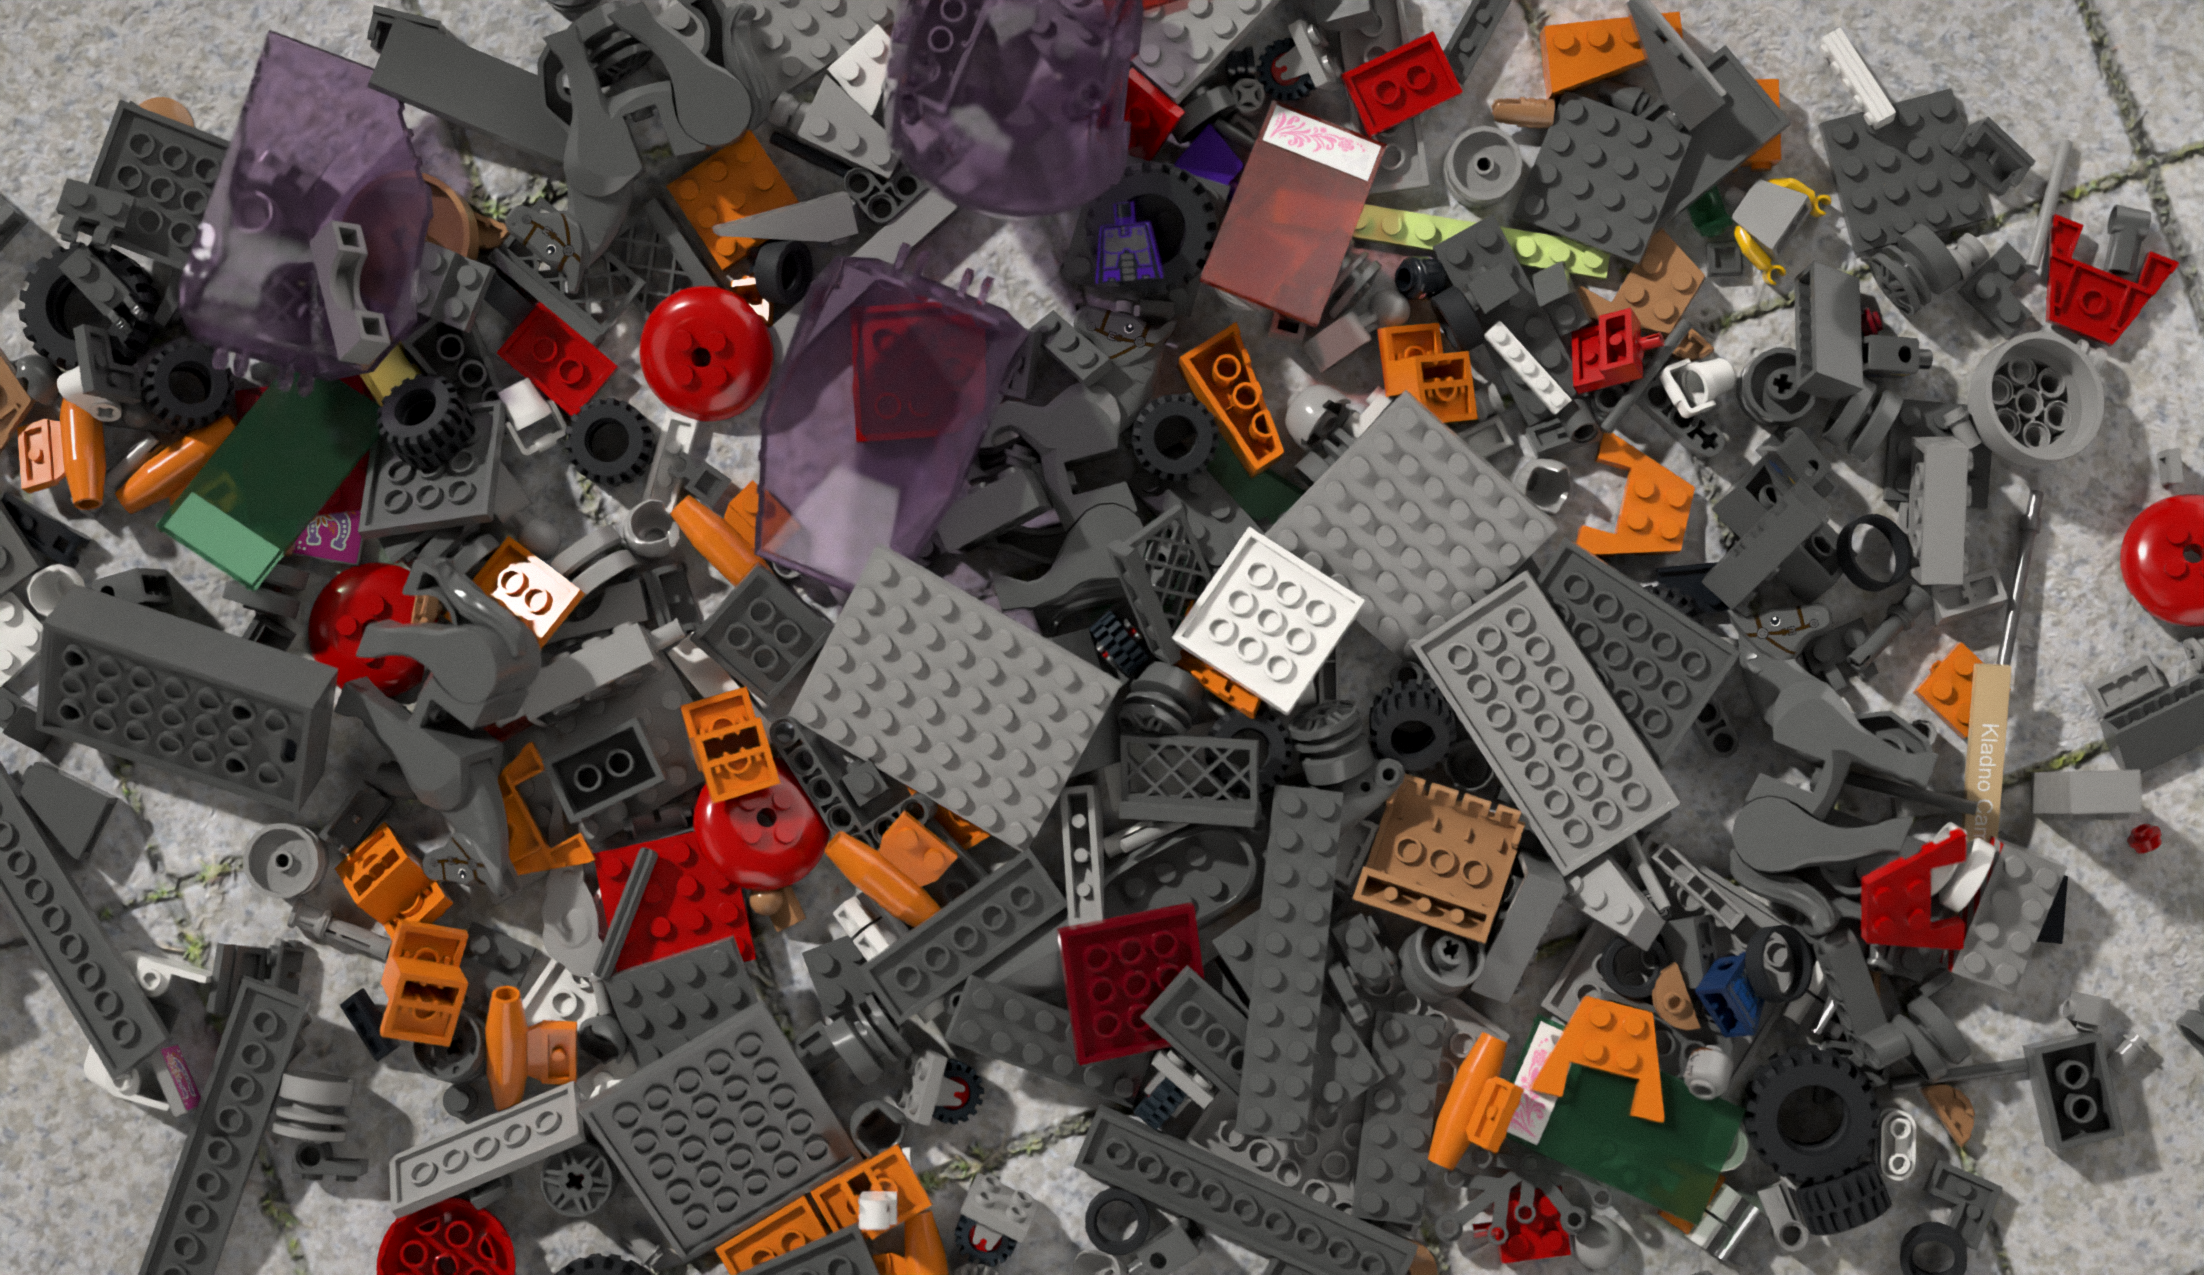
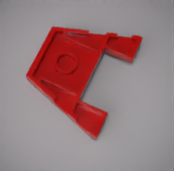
(2091, 299)
(1899, 899)

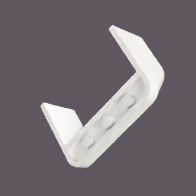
(154, 978)

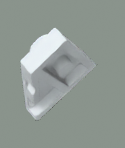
(864, 69)

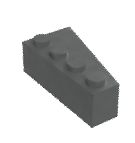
(1519, 924)

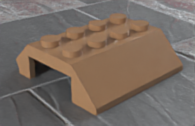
(1441, 858)

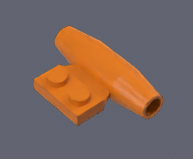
(65, 449)
(174, 467)
(726, 541)
(895, 874)
(518, 1051)
(1476, 1105)
(922, 1250)

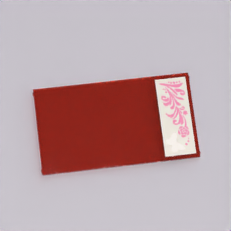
(1293, 213)

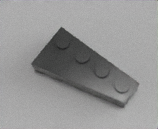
(1767, 544)

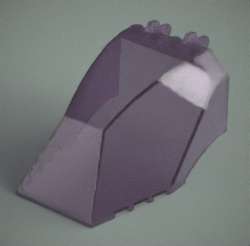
(301, 155)
(920, 382)

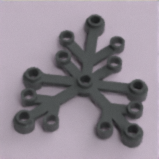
(1498, 1191)

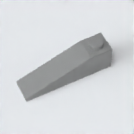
(812, 220)
(1083, 852)

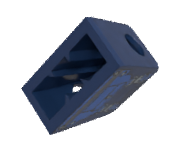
(1731, 997)

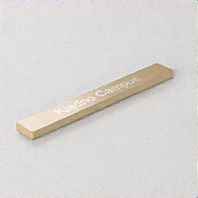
(1986, 749)

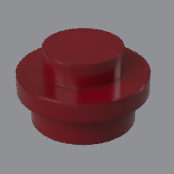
(1870, 322)

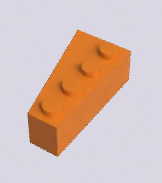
(1591, 52)
(1226, 384)

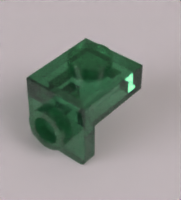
(1709, 214)

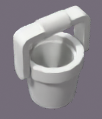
(1697, 384)
(525, 407)

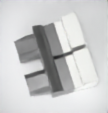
(860, 913)
(1811, 1013)
(1724, 1240)

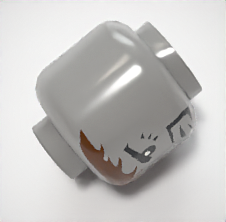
(1708, 1072)

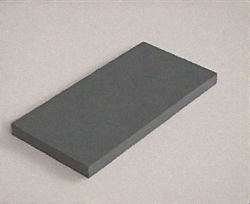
(1725, 137)

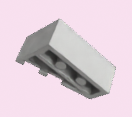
(847, 133)
(1612, 899)

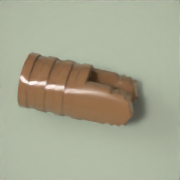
(1524, 112)

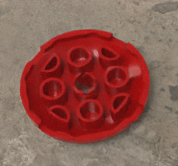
(736, 342)
(2155, 563)
(341, 617)
(759, 855)
(447, 1229)

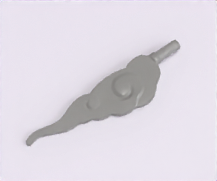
(572, 916)

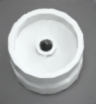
(1961, 880)

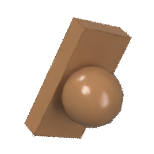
(779, 905)

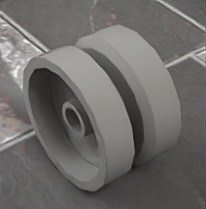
(1501, 161)
(595, 563)
(266, 855)

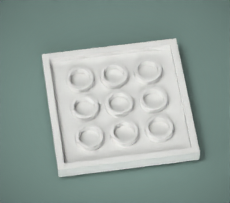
(1268, 621)

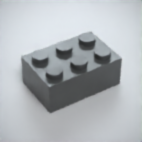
(993, 510)
(605, 770)
(2073, 1090)

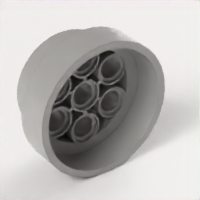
(2070, 398)

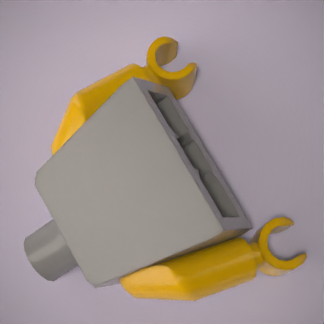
(1770, 217)

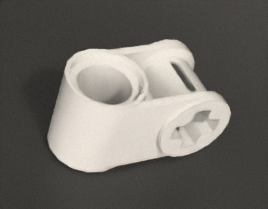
(100, 408)

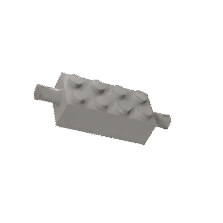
(596, 672)

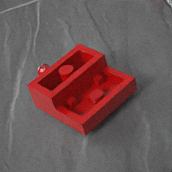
(1610, 351)
(1529, 1241)

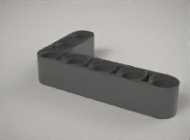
(826, 769)

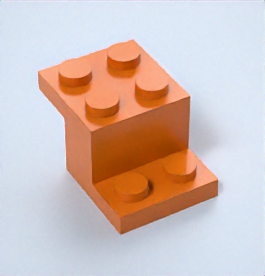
(1416, 363)
(729, 745)
(391, 881)
(424, 983)
(884, 1172)

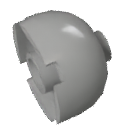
(1315, 415)

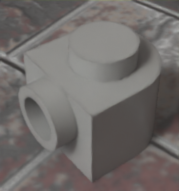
(2087, 1010)

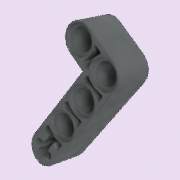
(878, 194)
(1664, 415)
(1857, 1001)

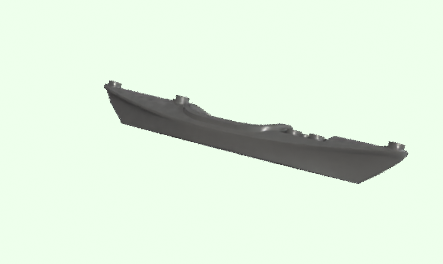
(1198, 864)

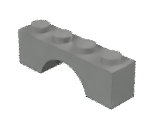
(339, 258)
(619, 605)

